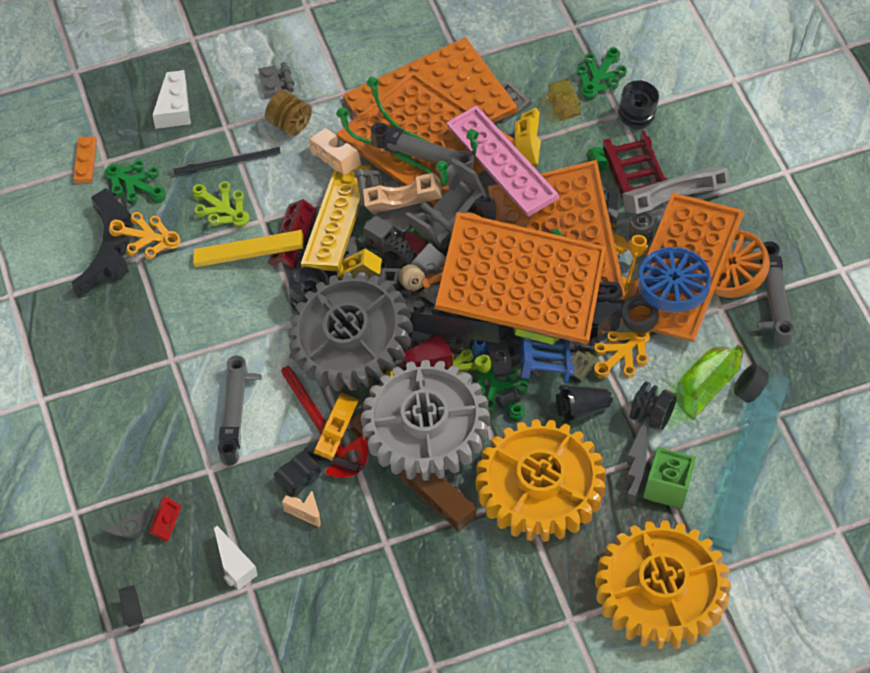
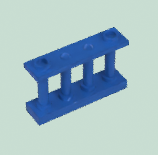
(528, 353)

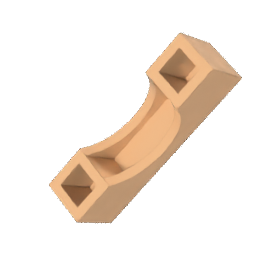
(423, 189)

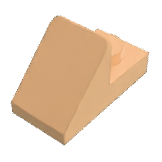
(306, 511)

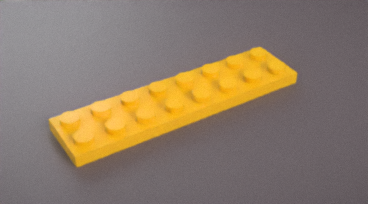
(334, 222)

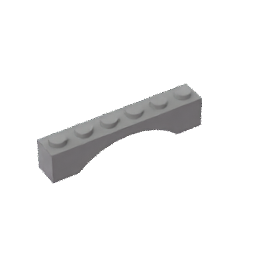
(655, 194)

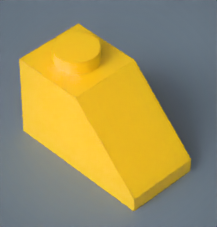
(361, 262)

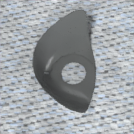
(140, 518)

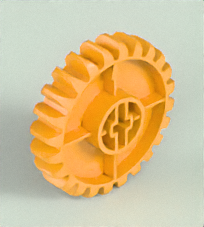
(540, 480)
(639, 601)

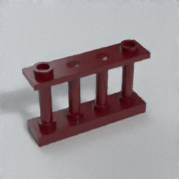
(616, 165)

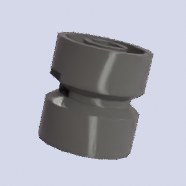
(642, 225)

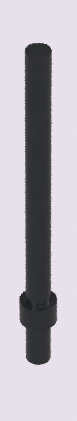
(192, 167)

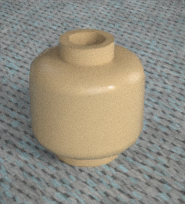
(410, 277)

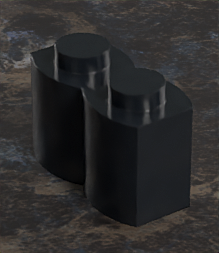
(297, 473)

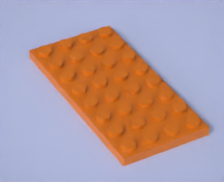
(705, 230)

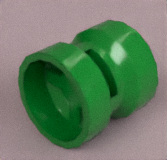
(598, 154)

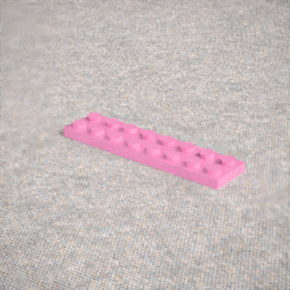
(504, 162)

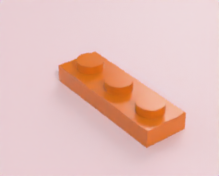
(85, 160)

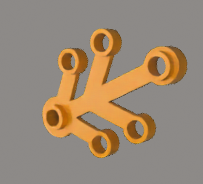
(147, 235)
(622, 350)

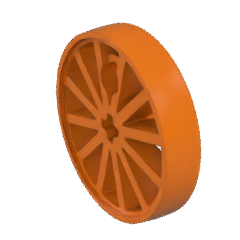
(739, 262)

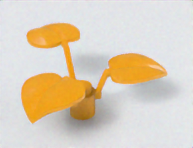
(637, 247)

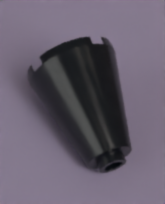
(580, 402)

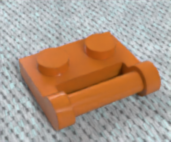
(432, 279)

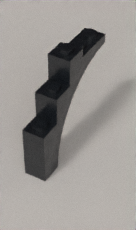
(109, 259)

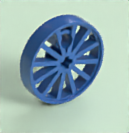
(674, 280)

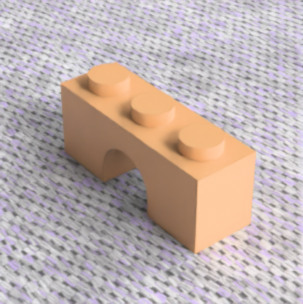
(327, 148)

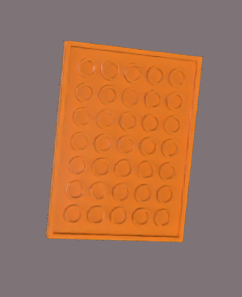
(453, 69)
(416, 108)
(577, 213)
(521, 278)

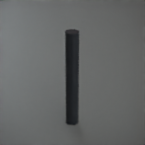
(336, 460)

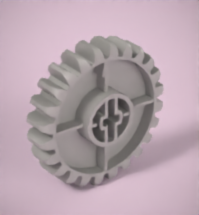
(419, 448)

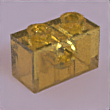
(564, 99)

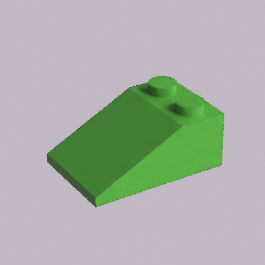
(669, 477)

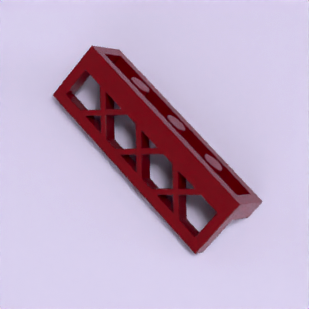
(294, 221)

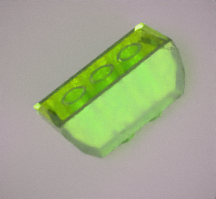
(707, 378)

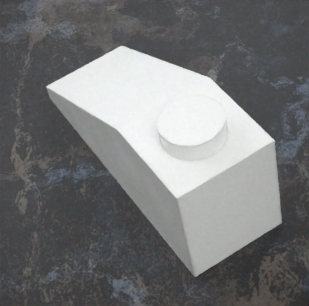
(236, 565)

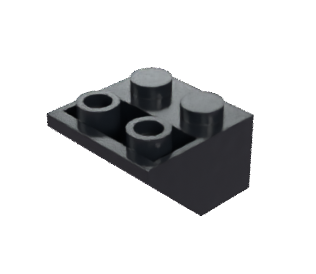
(605, 319)

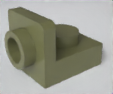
(582, 364)

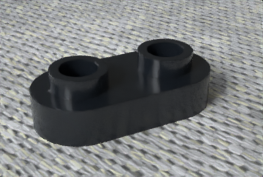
(606, 291)

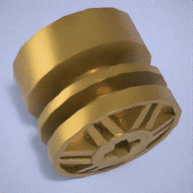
(288, 112)

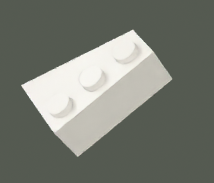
(173, 102)

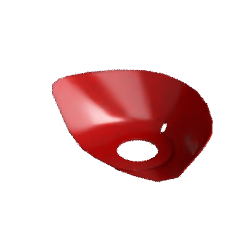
(359, 445)

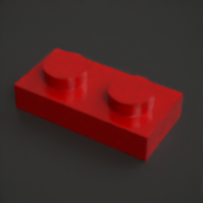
(165, 519)

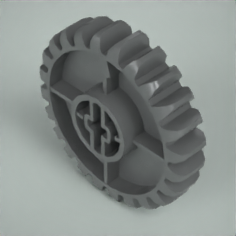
(357, 357)

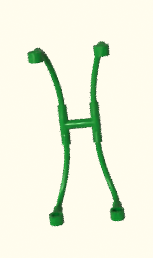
(441, 166)

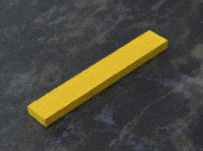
(248, 248)

